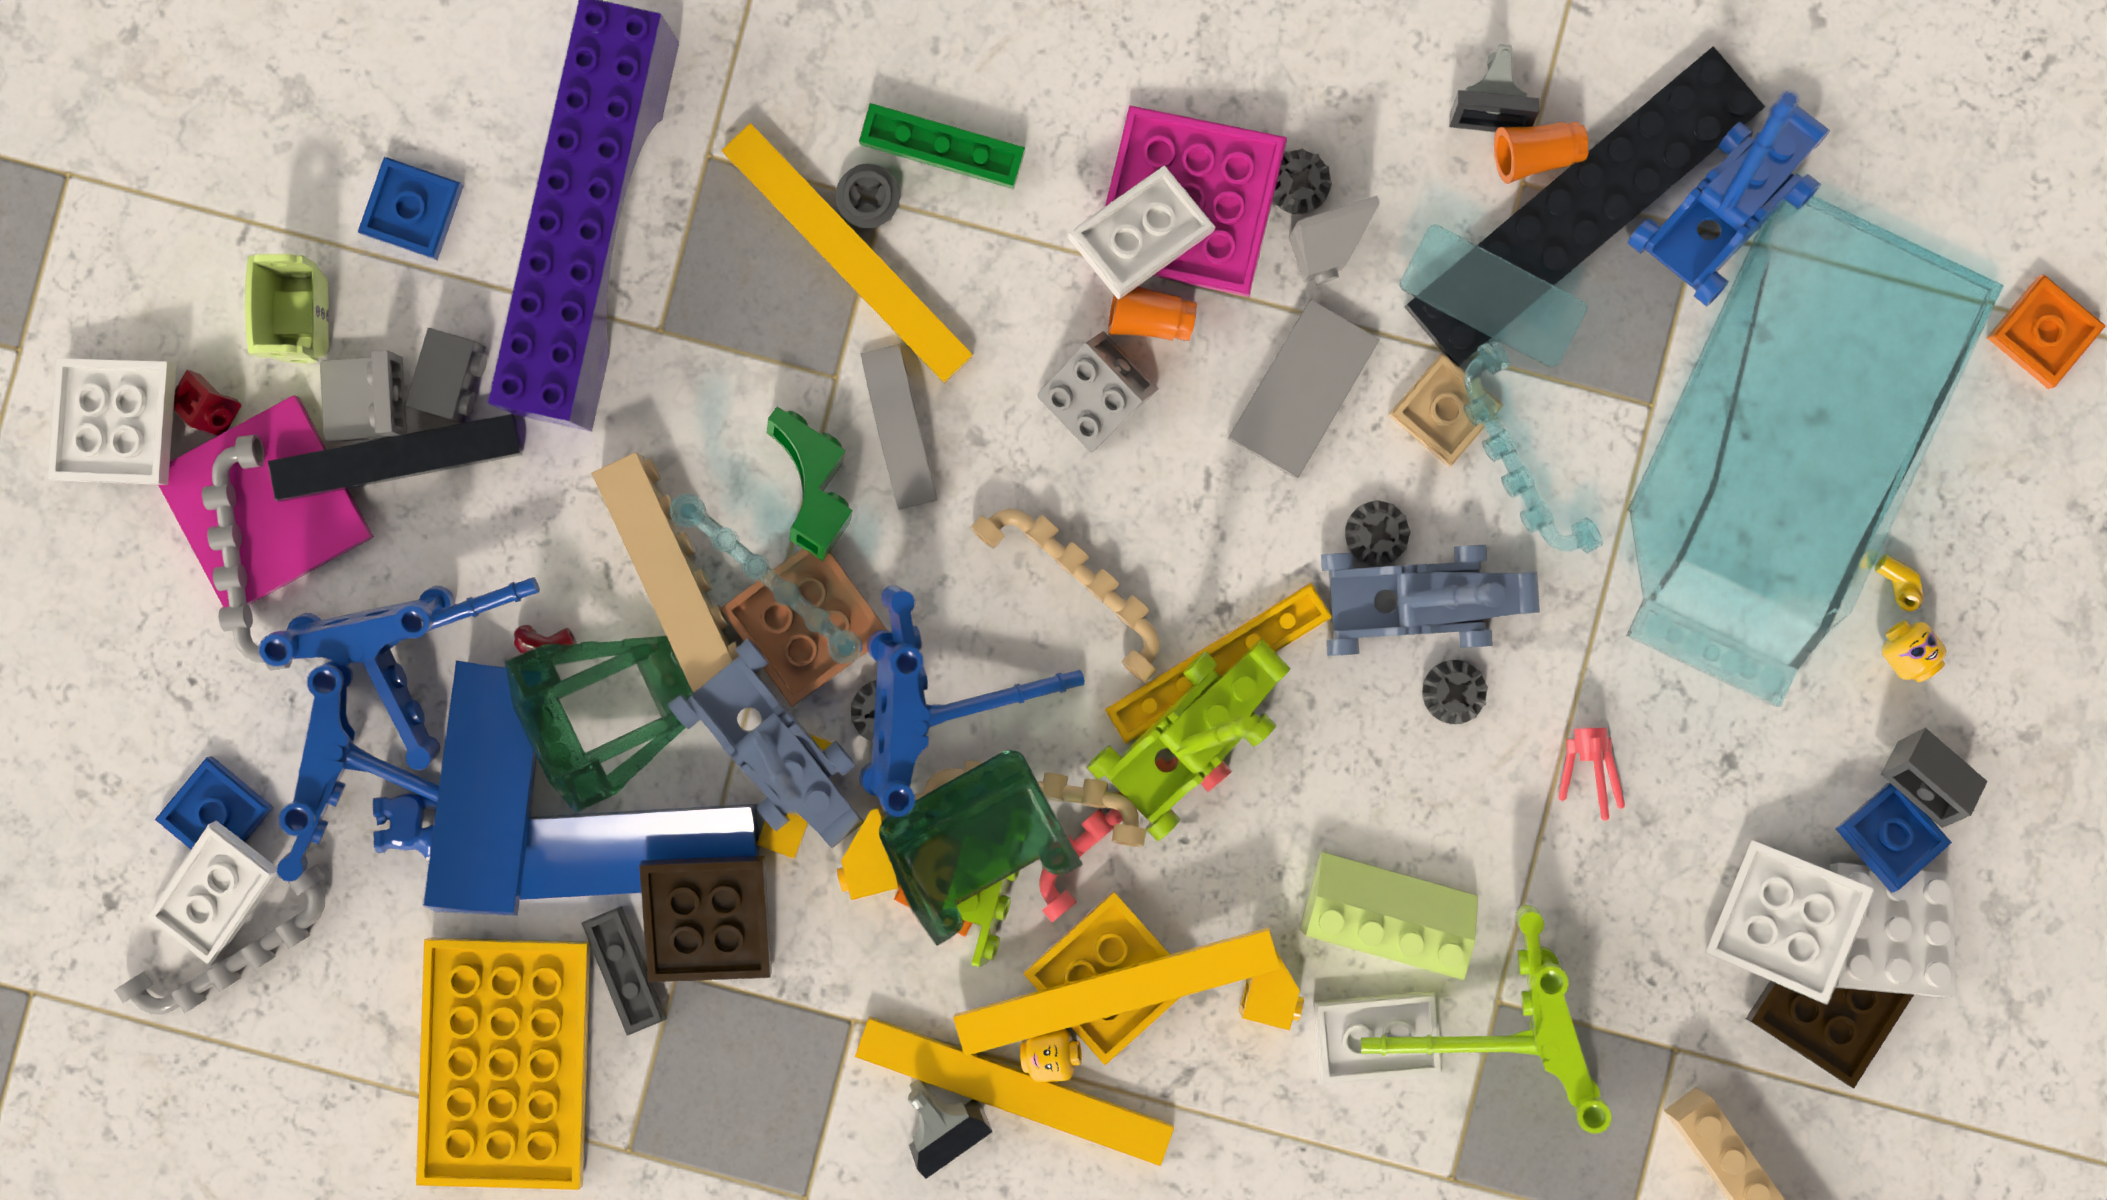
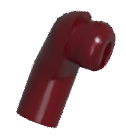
(527, 638)

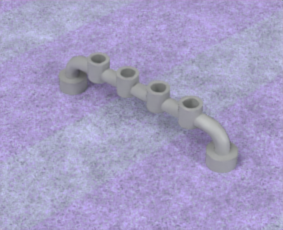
(228, 538)
(226, 972)

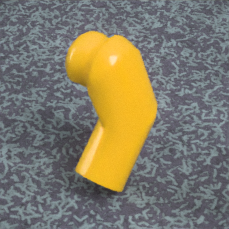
(1905, 582)

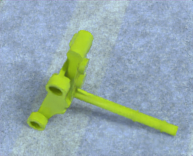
(1197, 731)
(1549, 1034)

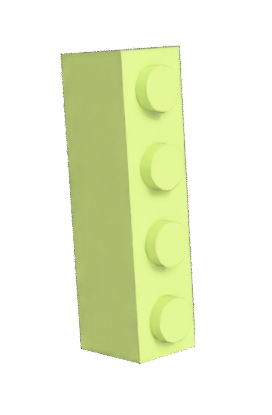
(1391, 915)

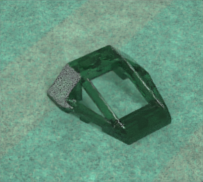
(536, 700)

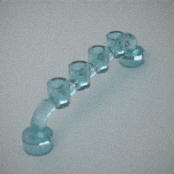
(1502, 446)
(690, 512)

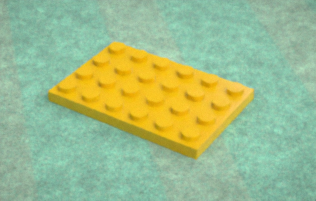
(503, 1063)

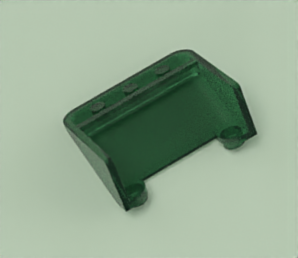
(972, 838)

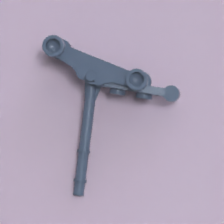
(1428, 599)
(777, 752)

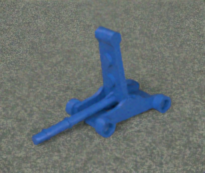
(371, 635)

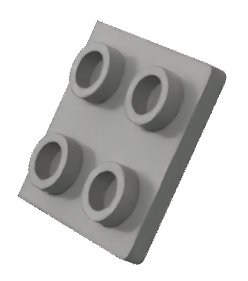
(1096, 391)
(363, 397)

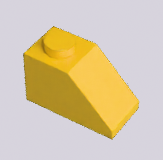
(866, 864)
(1272, 999)

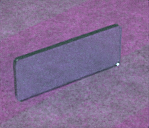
(1493, 296)

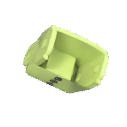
(286, 308)

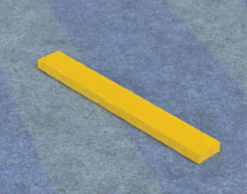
(847, 253)
(1116, 991)
(1014, 1091)

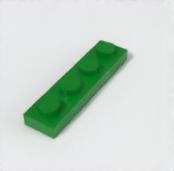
(941, 146)

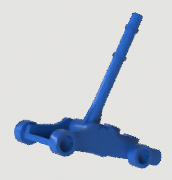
(1736, 196)
(901, 706)
(324, 758)

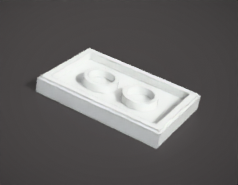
(1141, 232)
(213, 893)
(1344, 1022)

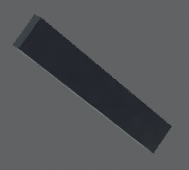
(394, 458)

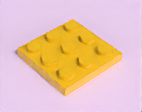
(1097, 944)

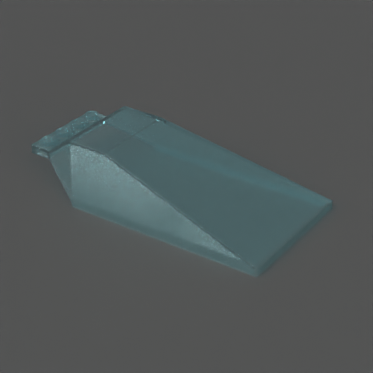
(1797, 442)

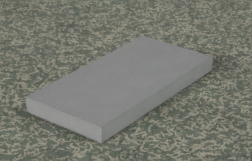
(1303, 389)

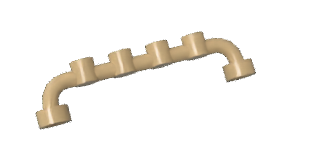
(1099, 585)
(1055, 787)

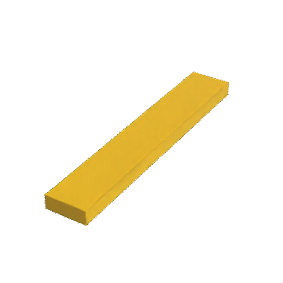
(1276, 626)

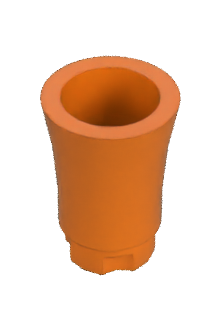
(1538, 149)
(1152, 315)

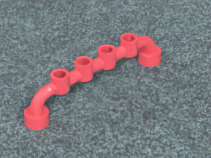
(1096, 828)

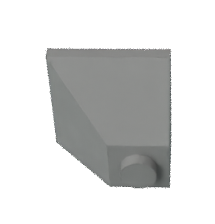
(1329, 239)

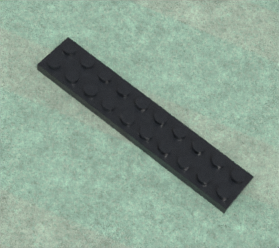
(1610, 186)

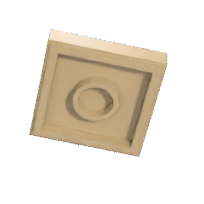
(1435, 411)

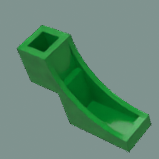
(817, 460)

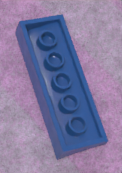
(481, 799)
(604, 850)

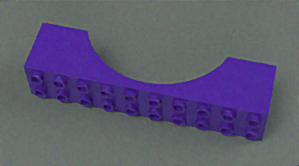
(603, 113)

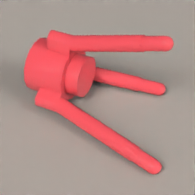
(1593, 746)

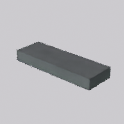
(624, 970)

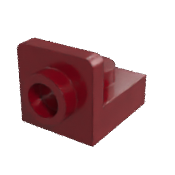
(203, 405)

